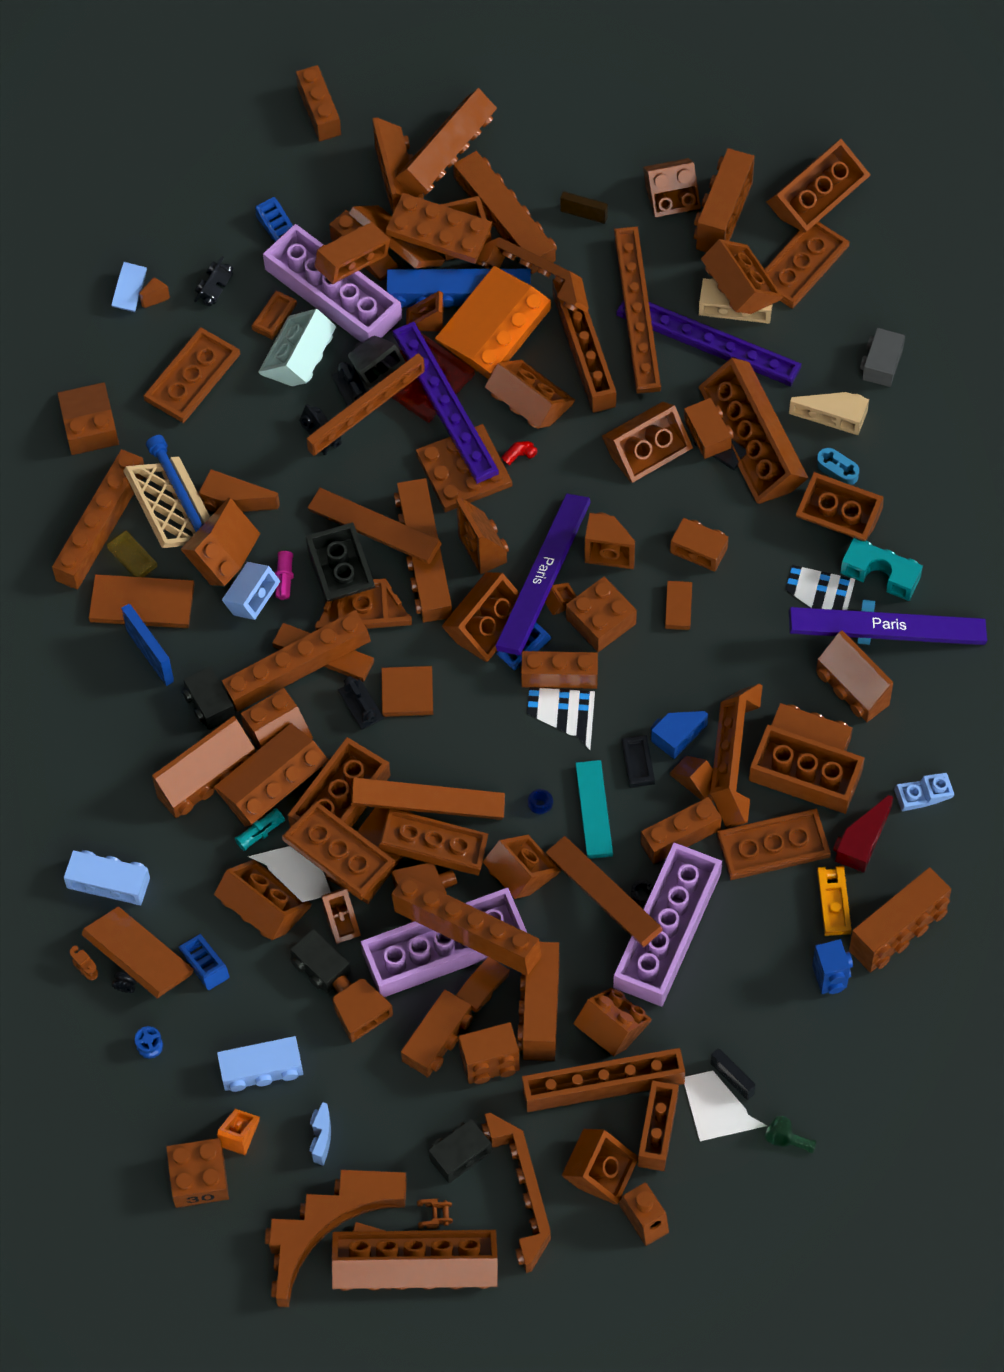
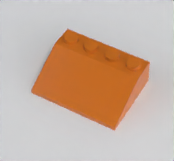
(494, 321)

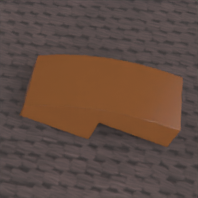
(482, 983)

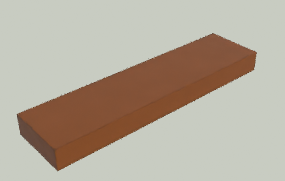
(351, 664)

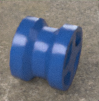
(147, 1036)

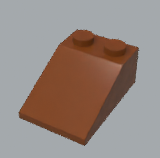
(88, 418)
(480, 537)
(222, 544)

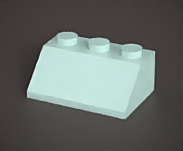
(298, 348)

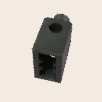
(375, 359)

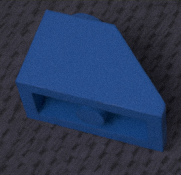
(677, 731)

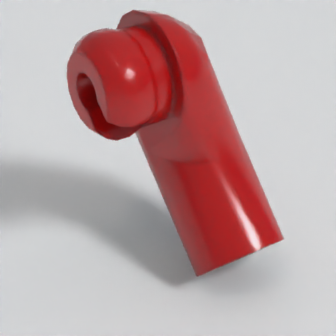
(519, 449)

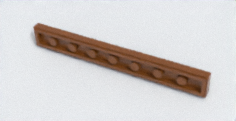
(637, 310)

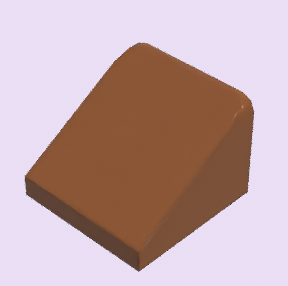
(154, 293)
(558, 598)

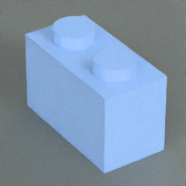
(251, 590)

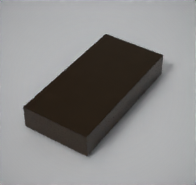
(584, 207)

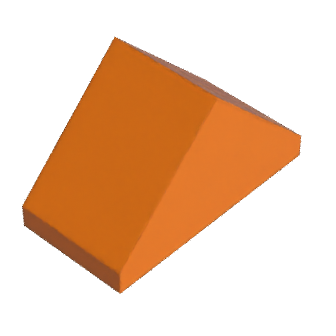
(238, 1131)

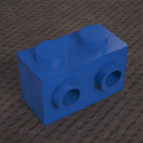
(832, 966)

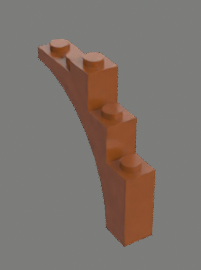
(294, 1239)

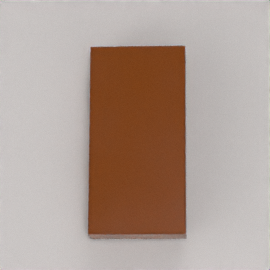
(274, 314)
(678, 605)

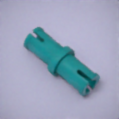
(259, 829)

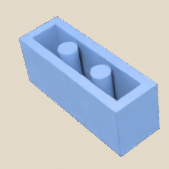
(107, 877)
(260, 1064)

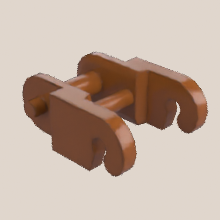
(83, 963)
(435, 1205)

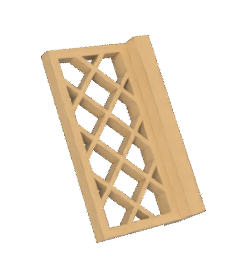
(149, 506)

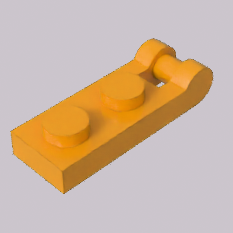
(834, 901)

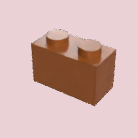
(708, 428)
(699, 544)

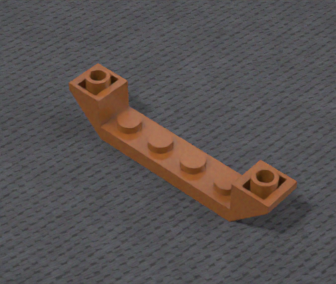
(572, 290)
(731, 804)
(503, 1133)

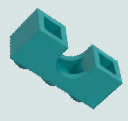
(864, 558)

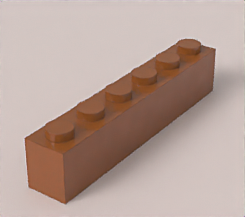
(446, 143)
(502, 207)
(587, 355)
(96, 523)
(428, 579)
(296, 660)
(466, 925)
(602, 1079)

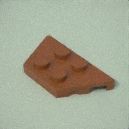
(375, 607)

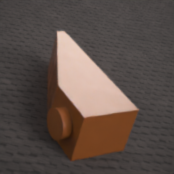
(346, 224)
(247, 496)

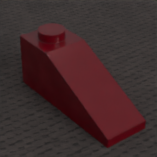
(862, 836)

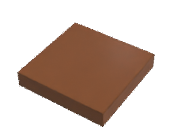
(407, 691)

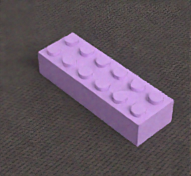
(351, 303)
(677, 906)
(420, 954)

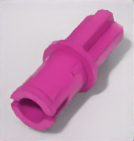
(284, 574)

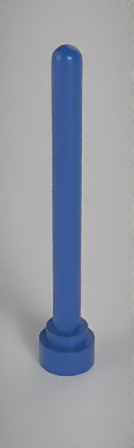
(158, 447)

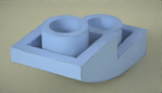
(129, 286)
(924, 793)
(322, 1128)

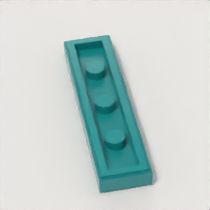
(594, 809)

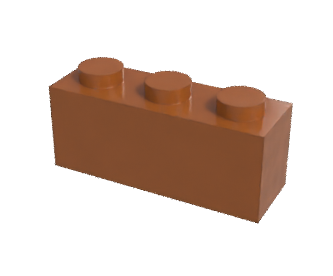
(318, 103)
(352, 252)
(559, 669)
(813, 726)
(681, 828)
(437, 1033)
(658, 1126)

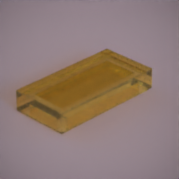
(132, 555)

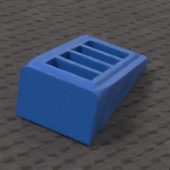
(269, 210)
(536, 644)
(211, 975)

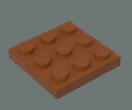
(451, 476)

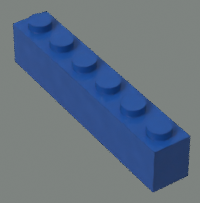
(414, 285)

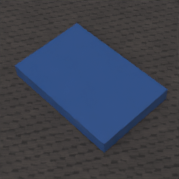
(147, 644)

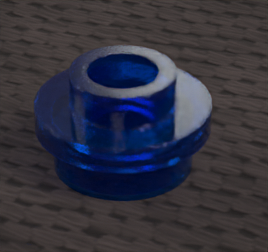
(540, 794)

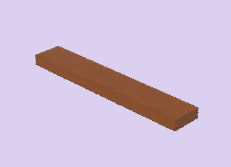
(365, 404)
(375, 525)
(427, 798)
(604, 891)

